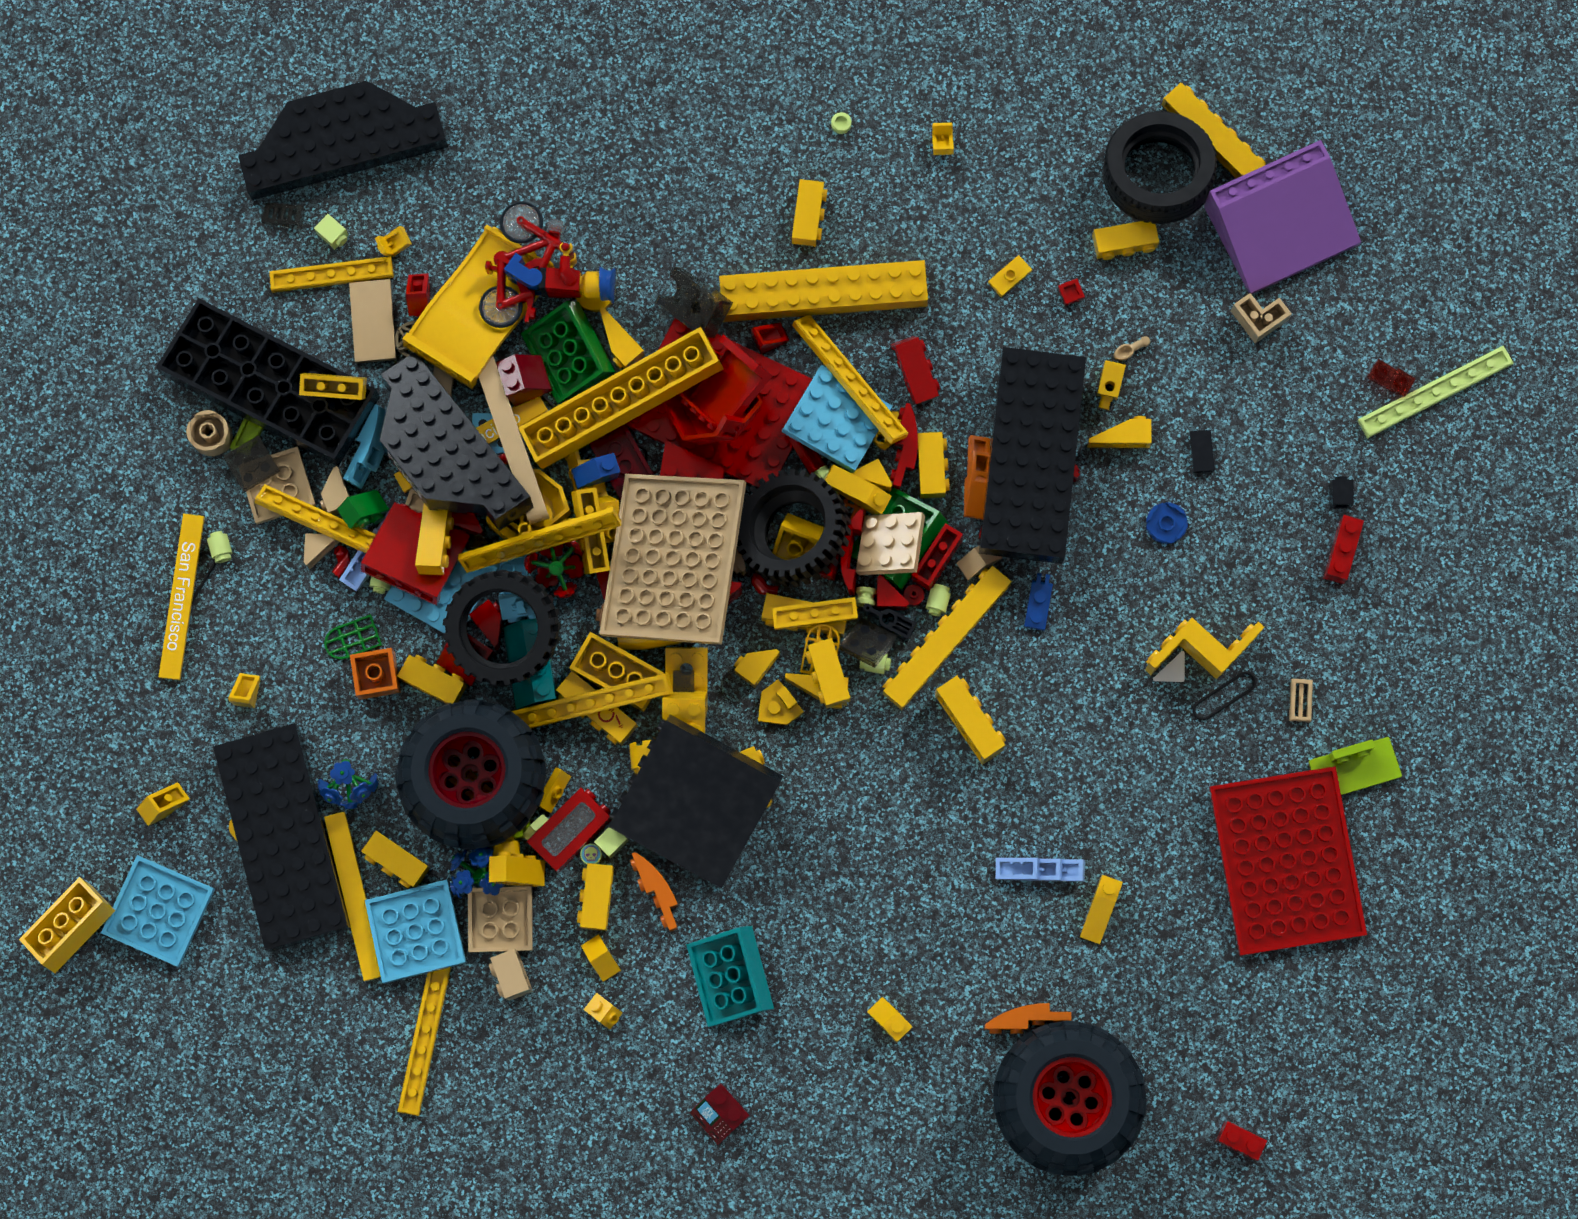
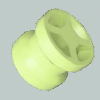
(865, 596)

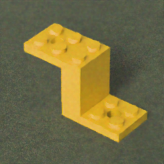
(1203, 647)
(688, 706)

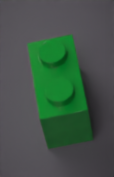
(363, 509)

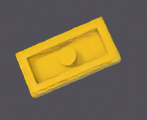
(1010, 276)
(554, 789)

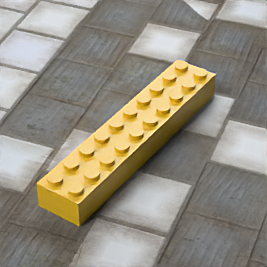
(825, 290)
(620, 398)

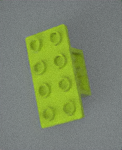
(1361, 764)

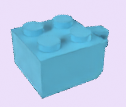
(514, 607)

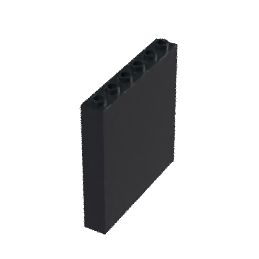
(694, 800)

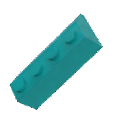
(539, 687)

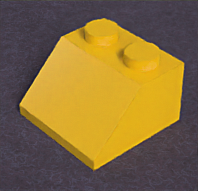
(796, 537)

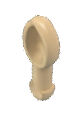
(1126, 350)

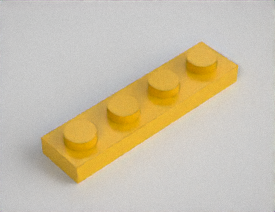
(814, 613)

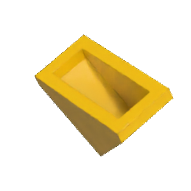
(875, 474)
(245, 690)
(600, 958)

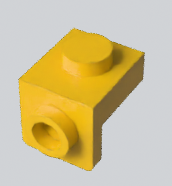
(942, 139)
(393, 242)
(603, 1011)

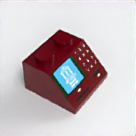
(719, 1114)

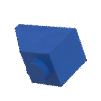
(596, 471)

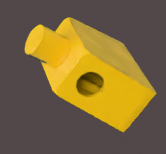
(1111, 374)

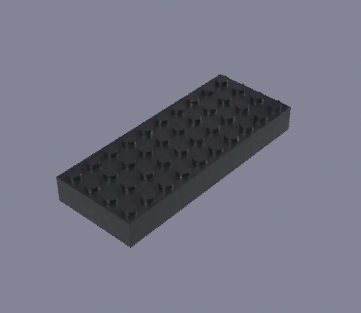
(261, 381)
(1032, 455)
(282, 837)

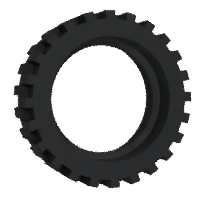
(459, 643)

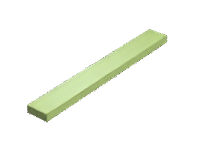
(1435, 392)

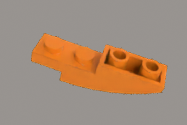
(976, 477)
(653, 882)
(1017, 1018)

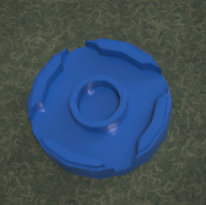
(1166, 523)

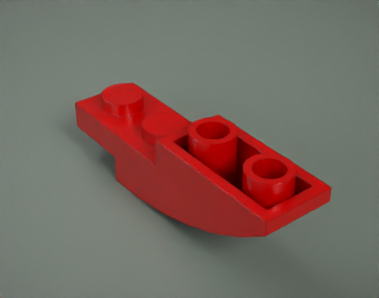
(907, 456)

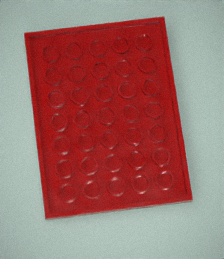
(761, 445)
(1287, 861)

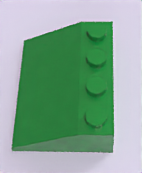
(569, 351)
(933, 524)

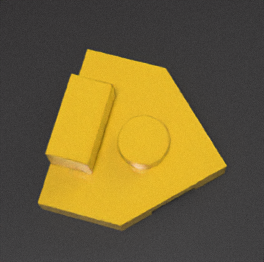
(778, 705)

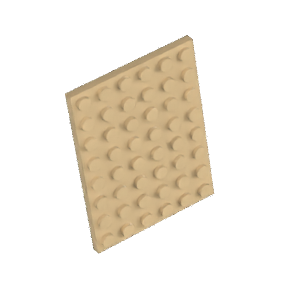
(673, 558)

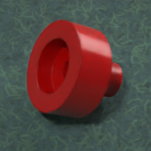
(914, 600)

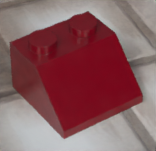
(523, 377)

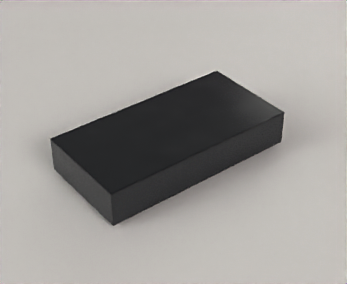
(1201, 451)

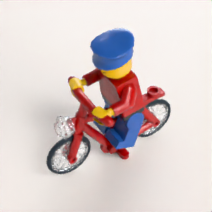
(521, 224)

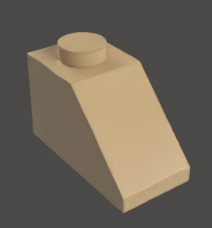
(334, 492)

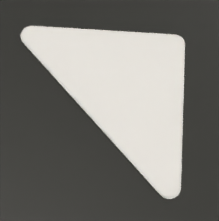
(1173, 671)

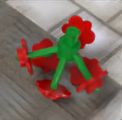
(549, 572)

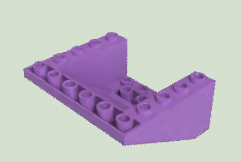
(1283, 217)

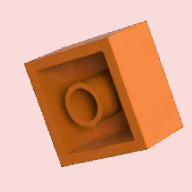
(375, 673)

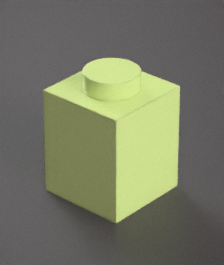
(331, 232)
(610, 842)

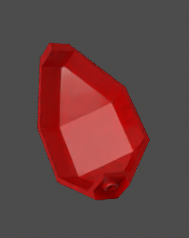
(695, 431)

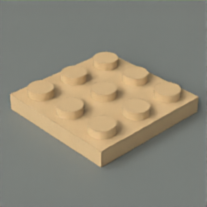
(290, 480)
(890, 543)
(500, 920)

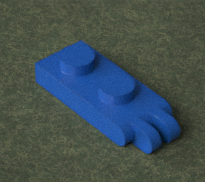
(1038, 603)

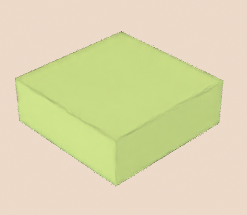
(535, 826)

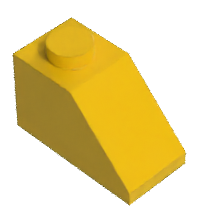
(755, 665)
(162, 803)
(889, 1019)

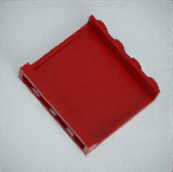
(729, 389)
(395, 552)

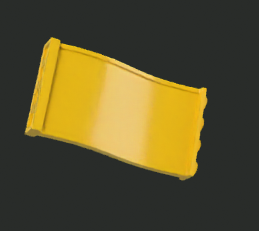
(451, 327)

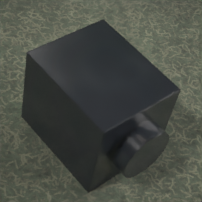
(1341, 493)

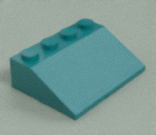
(730, 976)

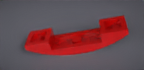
(850, 574)

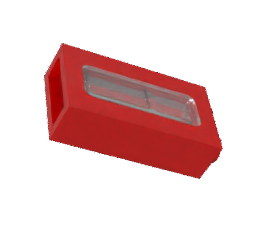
(570, 829)

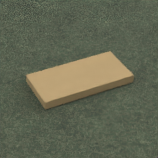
(372, 321)

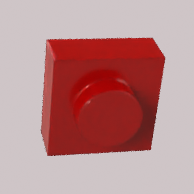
(1071, 292)

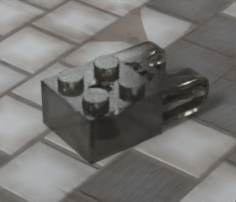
(695, 303)

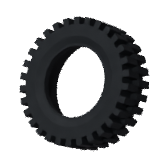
(773, 497)

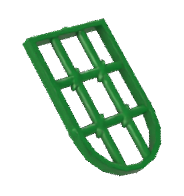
(361, 640)

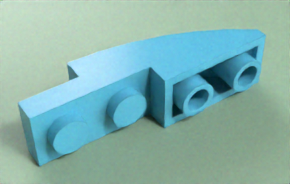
(369, 451)

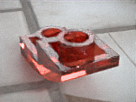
(1391, 378)

